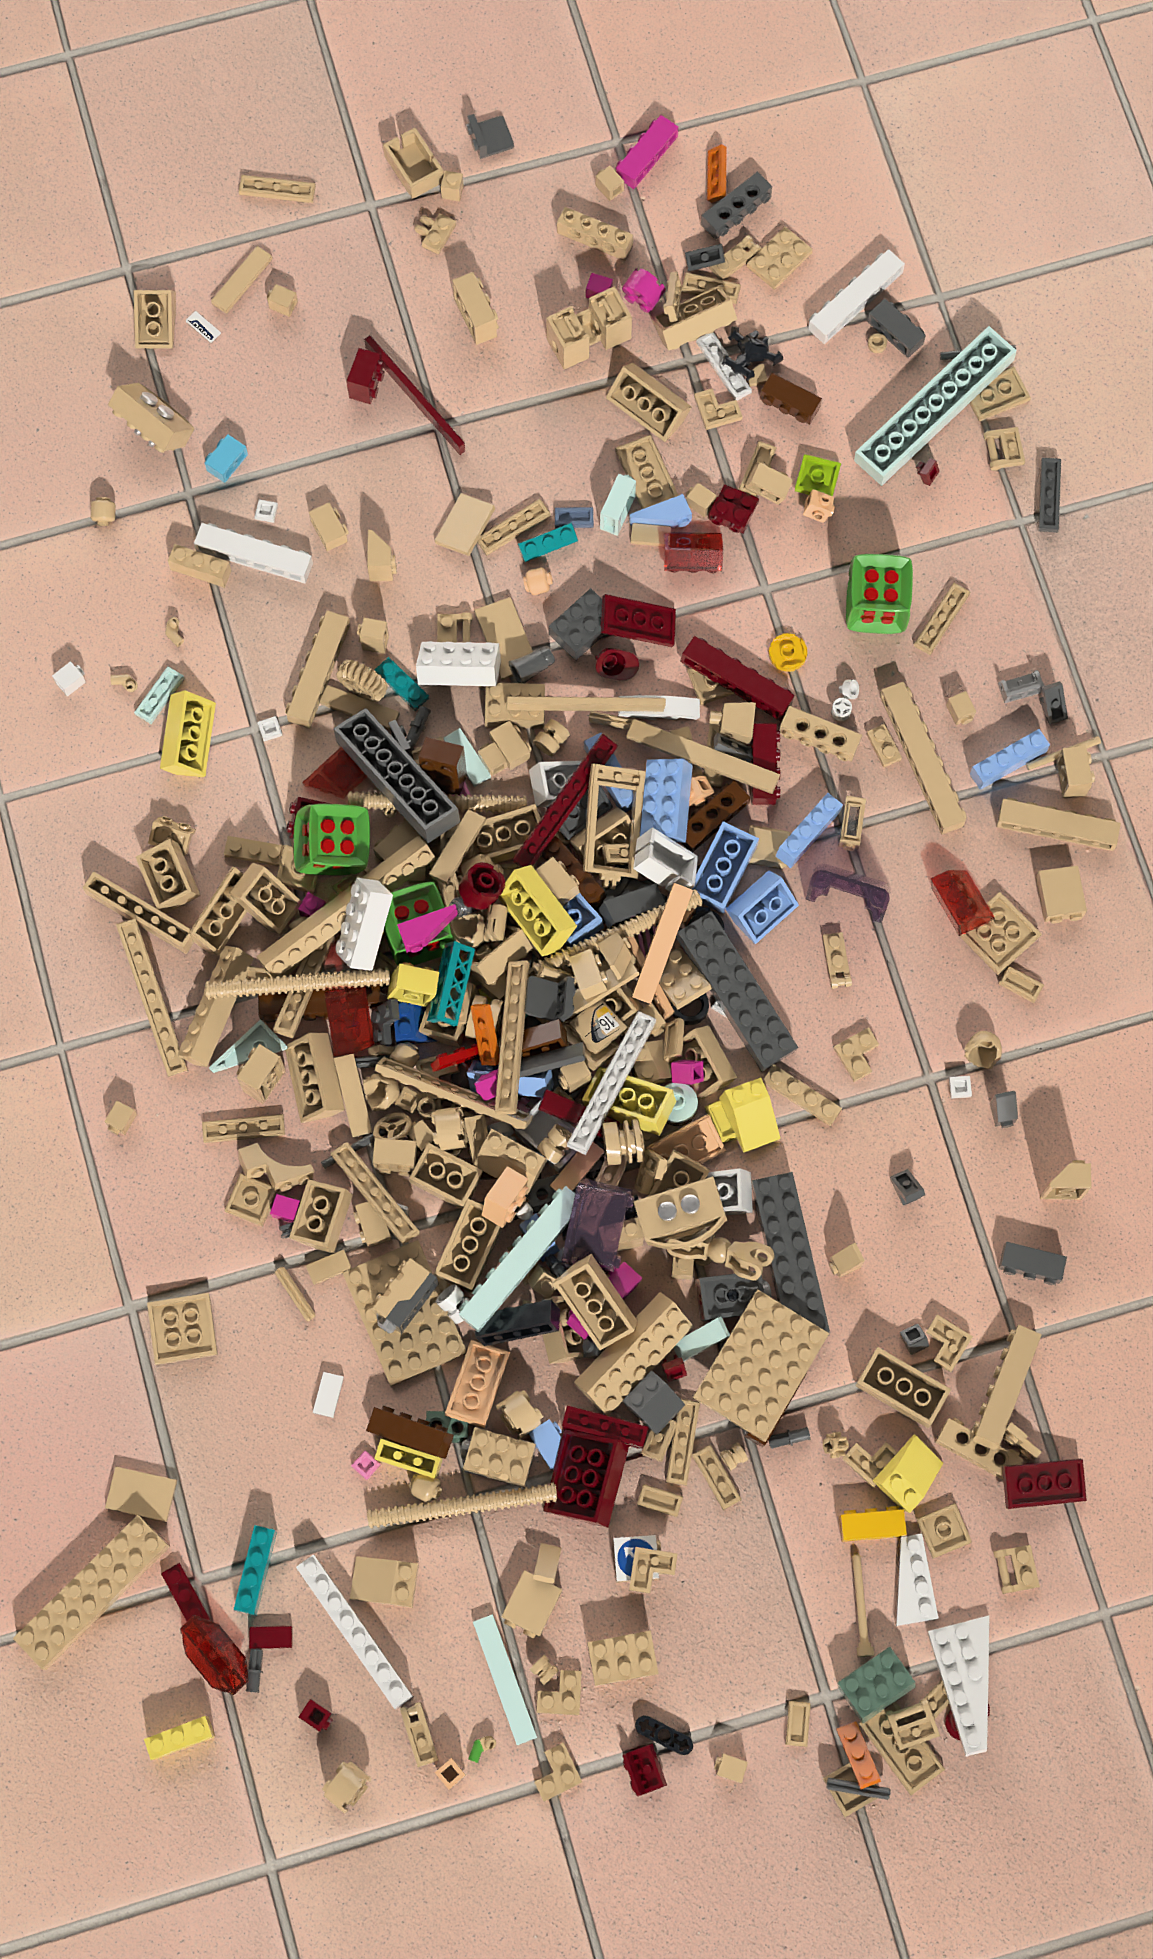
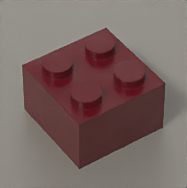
(365, 376)

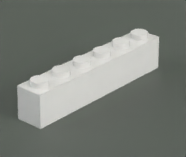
(855, 296)
(253, 552)

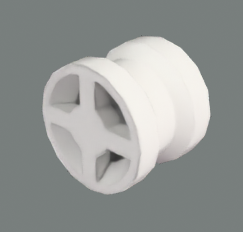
(843, 705)

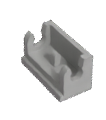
(1021, 687)

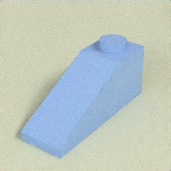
(669, 513)

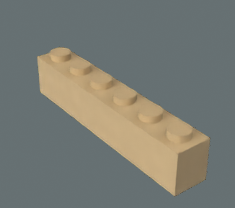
(318, 669)
(1058, 824)
(133, 907)
(213, 1013)
(1006, 1387)

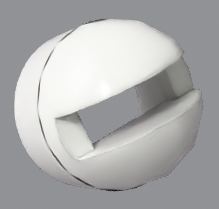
(525, 1212)

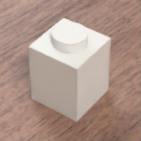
(69, 678)

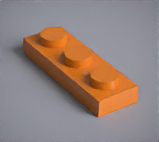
(716, 173)
(485, 1034)
(858, 1755)

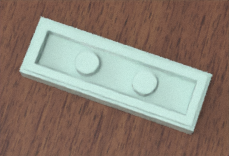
(159, 695)
(475, 768)
(701, 1339)

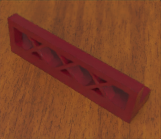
(604, 1426)

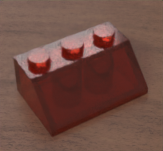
(693, 552)
(961, 900)
(349, 1020)

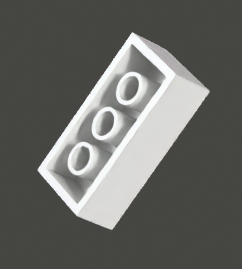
(458, 663)
(364, 923)

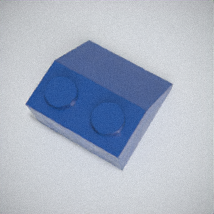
(409, 1023)

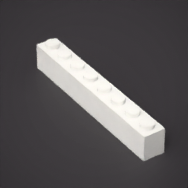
(354, 1631)

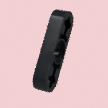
(675, 1748)

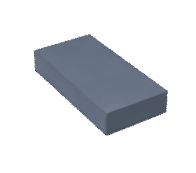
(579, 517)

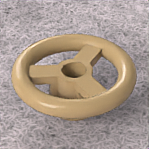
(393, 1130)

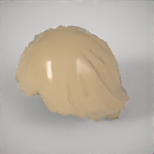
(468, 930)
(983, 1049)
(380, 1091)

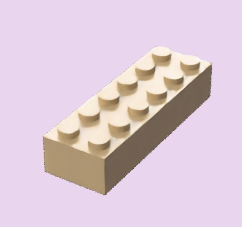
(498, 838)
(635, 1355)

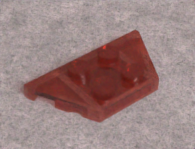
(336, 775)

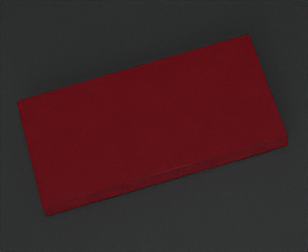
(638, 620)
(1044, 1483)

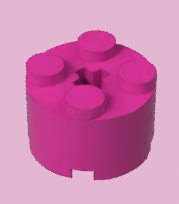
(643, 289)

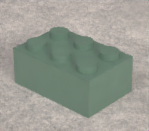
(876, 1685)

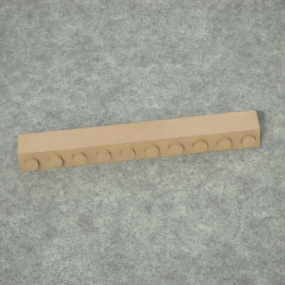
(329, 918)

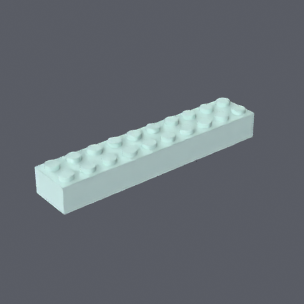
(935, 405)

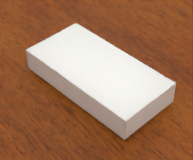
(328, 1394)

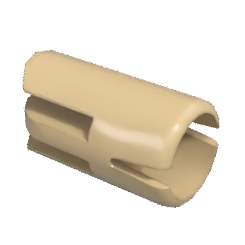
(495, 923)

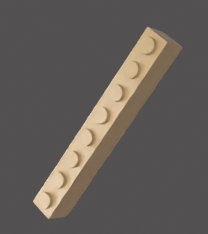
(922, 758)

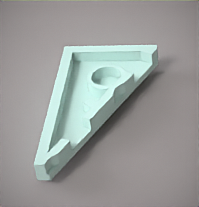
(239, 1051)

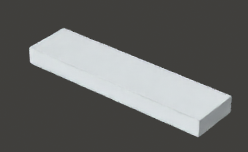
(714, 353)

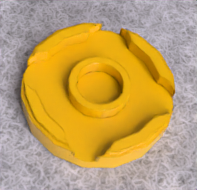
(787, 652)

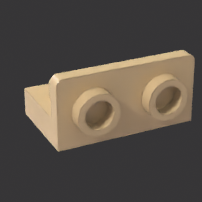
(164, 829)

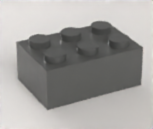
(579, 625)

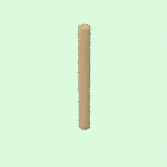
(1054, 756)

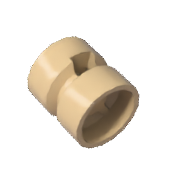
(553, 735)
(555, 1144)

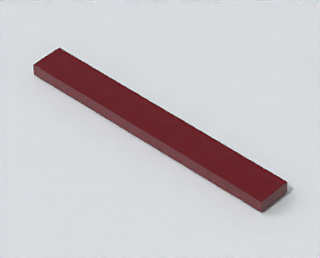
(416, 396)
(563, 803)

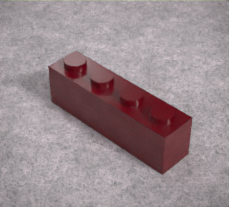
(765, 756)

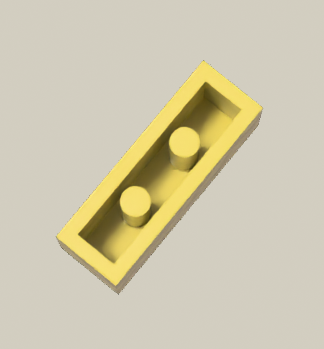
(408, 1458)
(179, 1738)

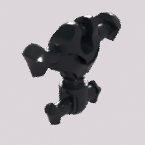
(751, 350)

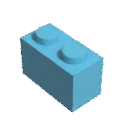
(225, 458)

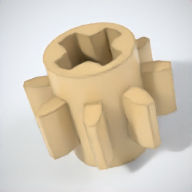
(835, 1445)

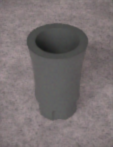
(531, 664)

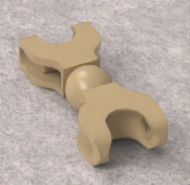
(735, 1256)

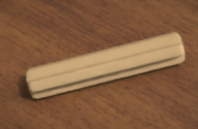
(610, 720)
(295, 1294)

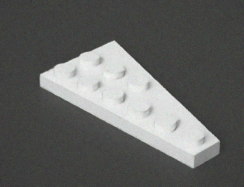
(964, 1669)

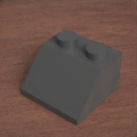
(653, 1402)

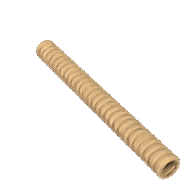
(461, 802)
(627, 929)
(297, 983)
(461, 1505)

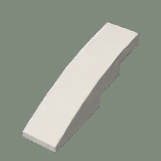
(675, 708)

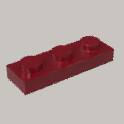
(184, 1592)

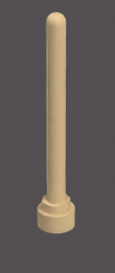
(864, 1647)

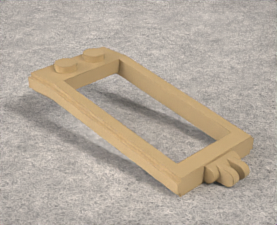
(622, 779)

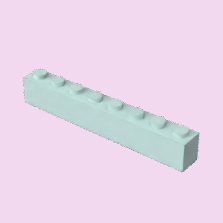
(519, 1261)

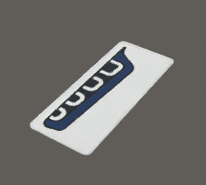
(202, 326)

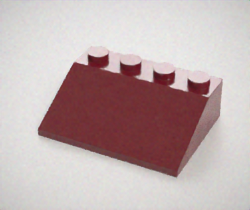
(587, 1477)

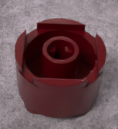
(481, 886)

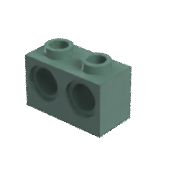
(439, 1416)

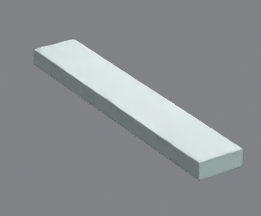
(504, 1679)

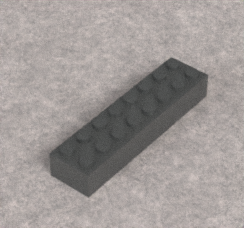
(397, 775)
(737, 991)
(786, 1234)

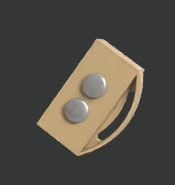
(151, 417)
(681, 1214)

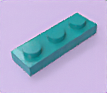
(547, 542)
(402, 683)

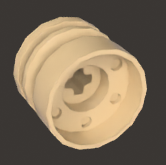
(622, 1142)

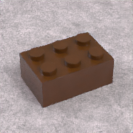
(444, 764)

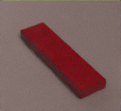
(566, 1109)

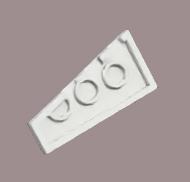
(915, 1589)

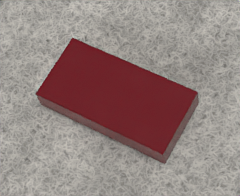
(271, 1637)

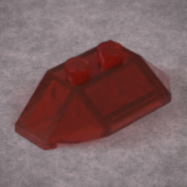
(214, 1655)

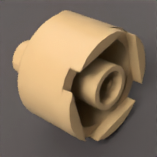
(450, 1128)
(519, 1414)
(346, 1786)

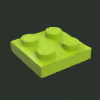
(817, 475)

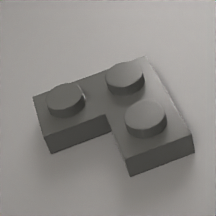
(382, 1018)

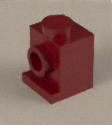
(310, 1710)

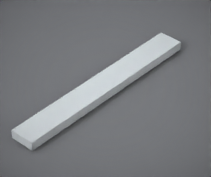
(611, 1083)

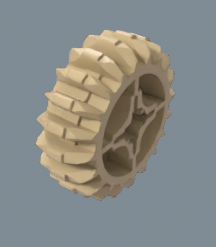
(362, 680)

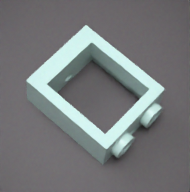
(618, 504)

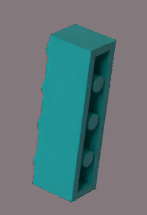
(255, 1570)

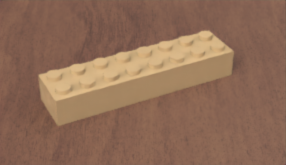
(91, 1592)

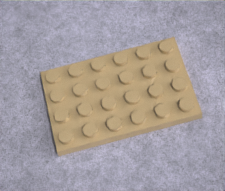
(428, 1338)
(760, 1365)

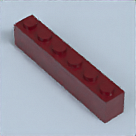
(737, 677)

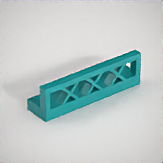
(447, 968)

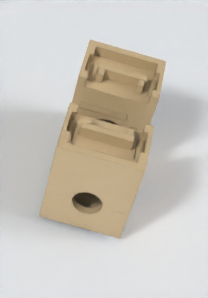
(604, 321)

